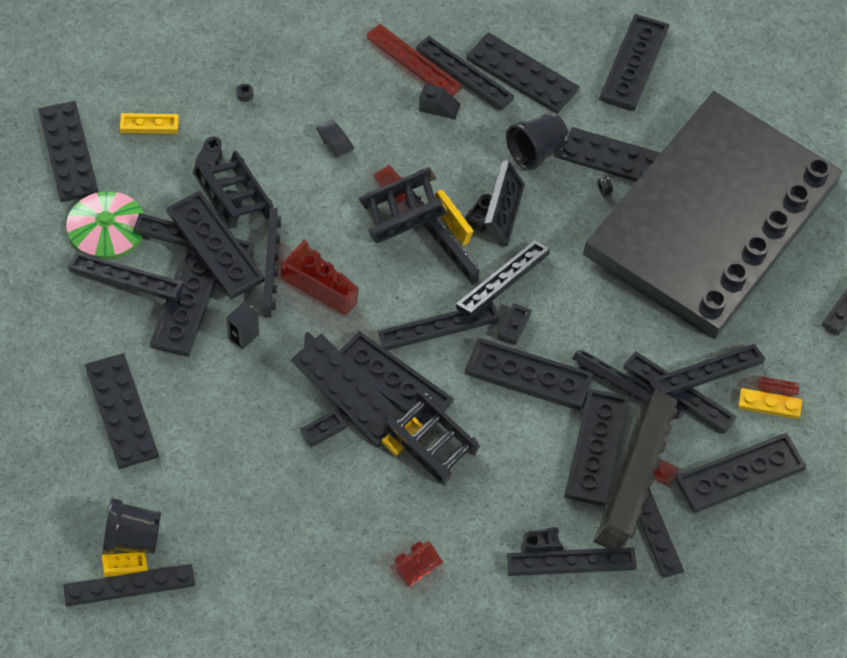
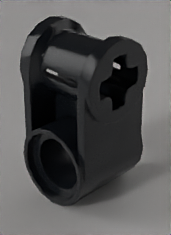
(211, 151)
(478, 212)
(544, 540)

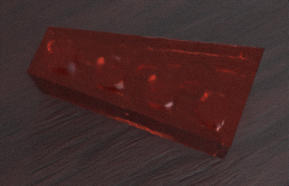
(319, 279)

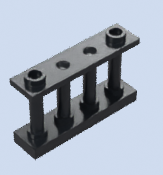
(222, 201)
(415, 217)
(426, 456)

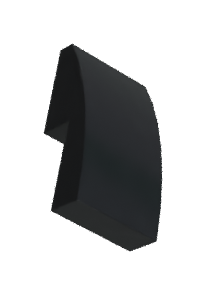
(335, 137)

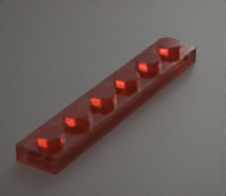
(412, 59)

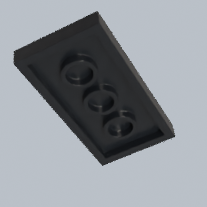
(504, 203)

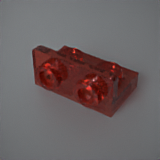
(417, 562)

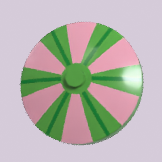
(104, 225)

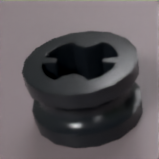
(244, 97)
(605, 185)

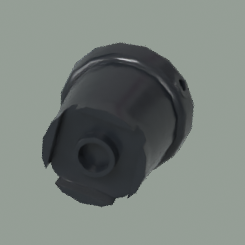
(536, 140)
(130, 528)

